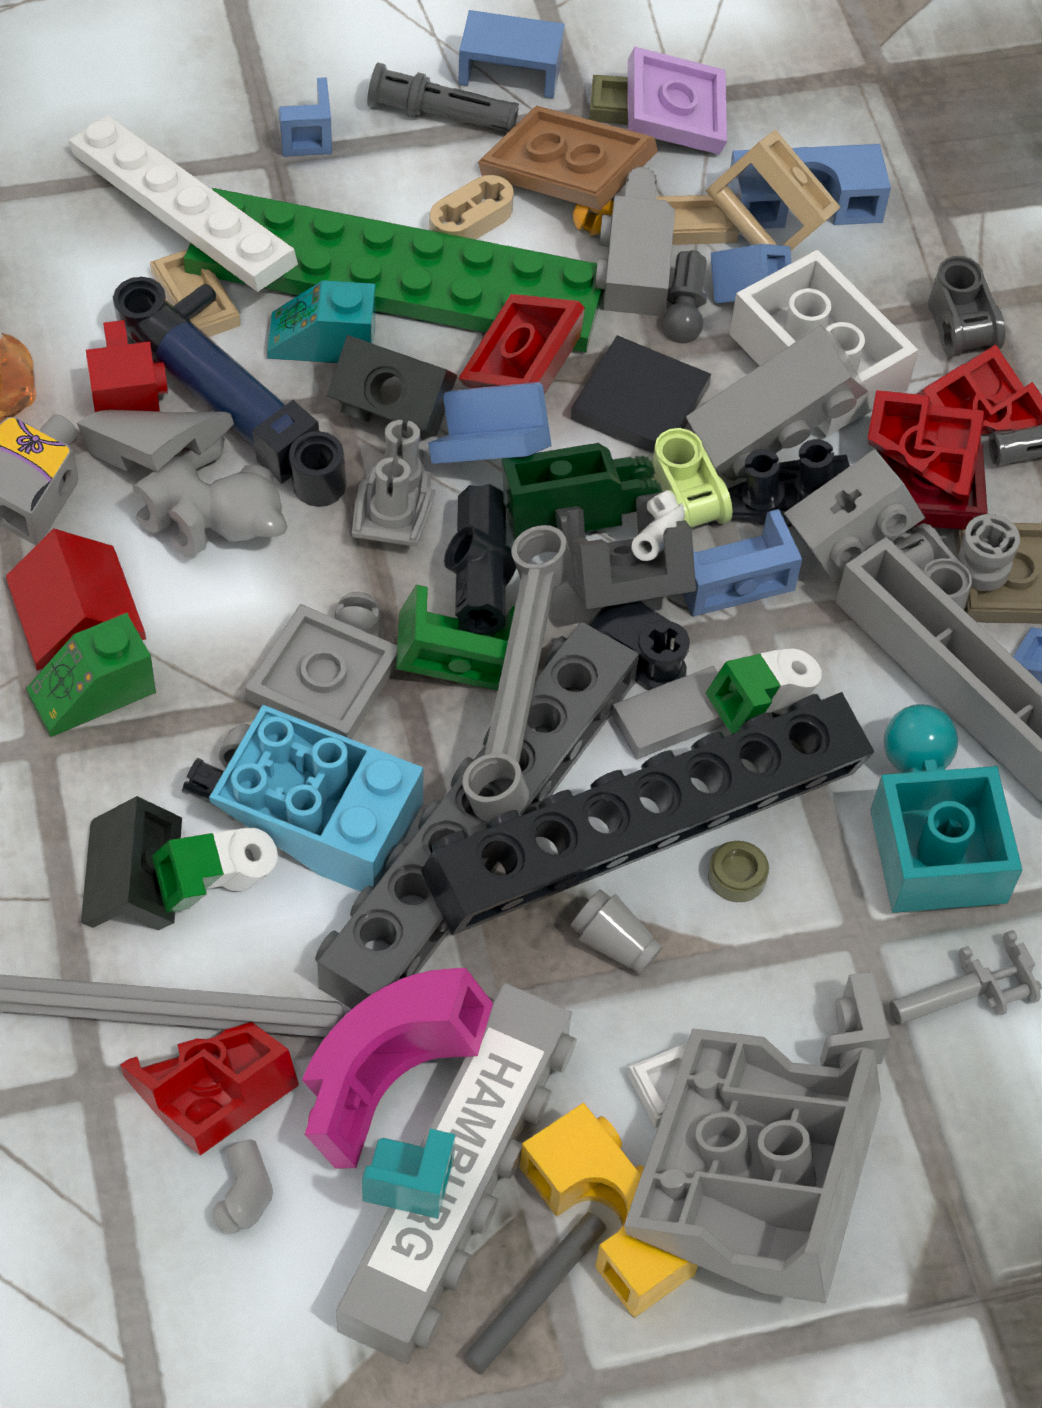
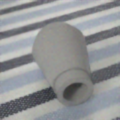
(615, 932)

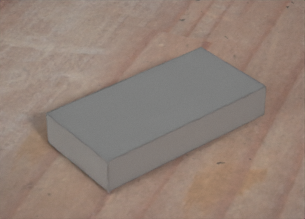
(668, 713)

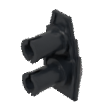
(783, 483)

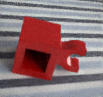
(124, 373)

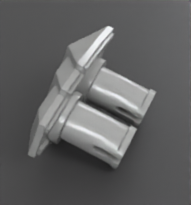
(397, 493)

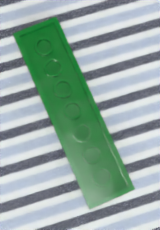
(412, 268)

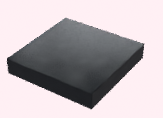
(639, 394)

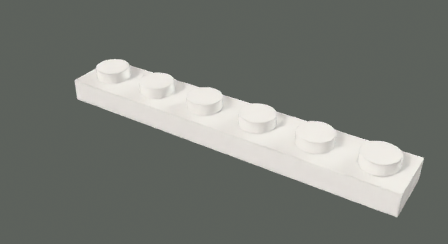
(184, 203)

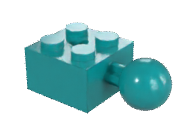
(940, 830)

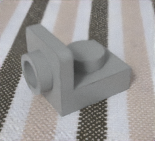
(859, 1021)

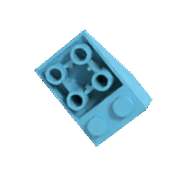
(321, 796)

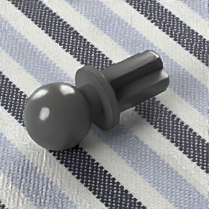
(683, 320)

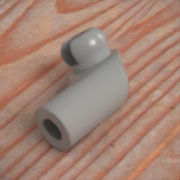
(249, 1193)

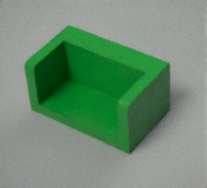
(436, 648)

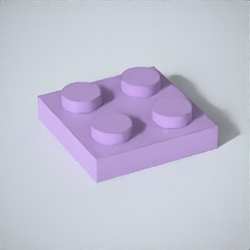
(677, 100)

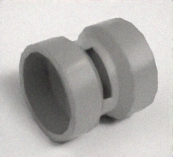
(989, 550)

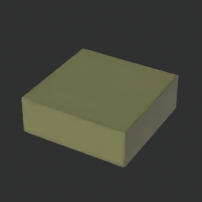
(609, 99)

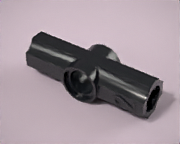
(480, 560)

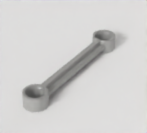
(519, 672)

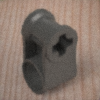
(964, 307)

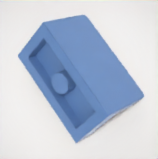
(493, 423)

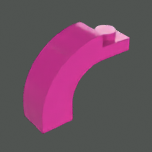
(381, 1039)

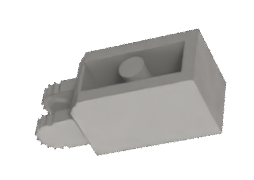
(639, 248)

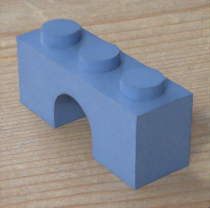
(849, 173)

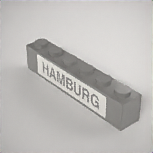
(487, 1107)

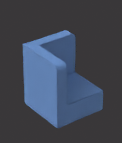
(307, 127)
(744, 266)

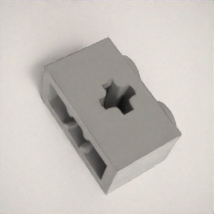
(854, 513)

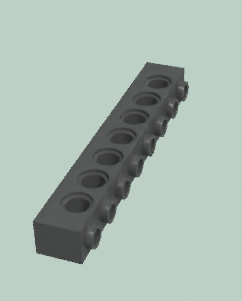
(582, 661)

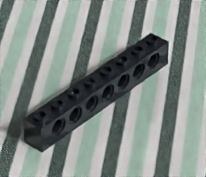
(473, 895)

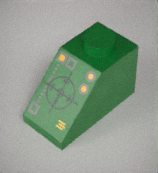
(93, 676)

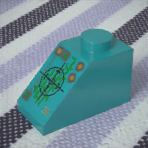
(320, 319)

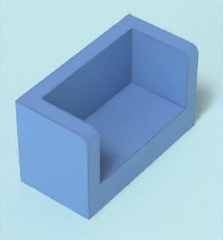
(512, 43)
(746, 569)

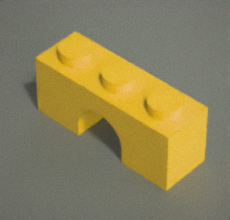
(581, 1162)

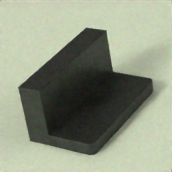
(121, 866)

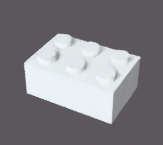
(814, 294)

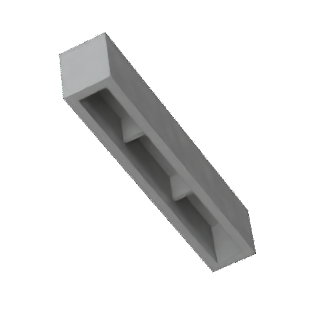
(948, 656)

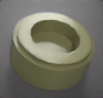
(738, 871)

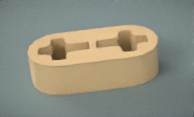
(467, 207)

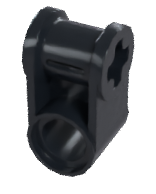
(648, 635)

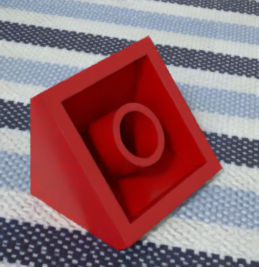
(526, 342)
(67, 588)

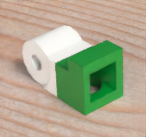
(762, 685)
(212, 860)

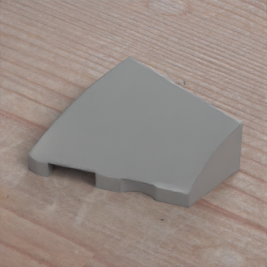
(150, 436)

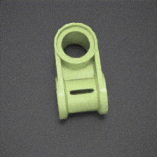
(692, 479)

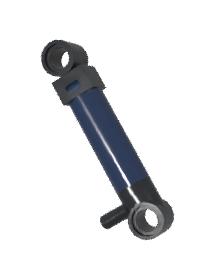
(281, 433)

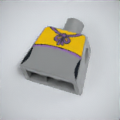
(35, 474)

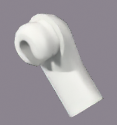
(666, 514)

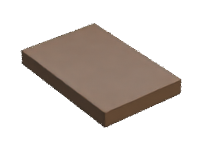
(568, 157)

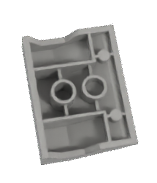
(757, 1163)

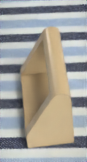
(791, 182)

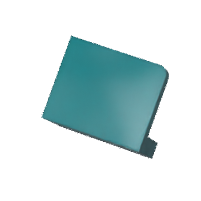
(410, 1175)

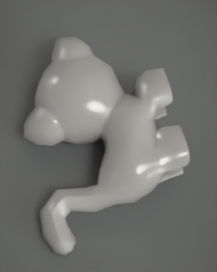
(232, 506)

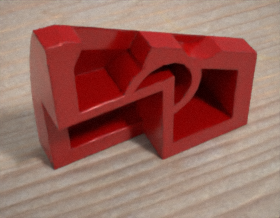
(992, 387)
(928, 438)
(215, 1083)

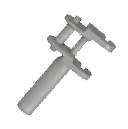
(974, 983)

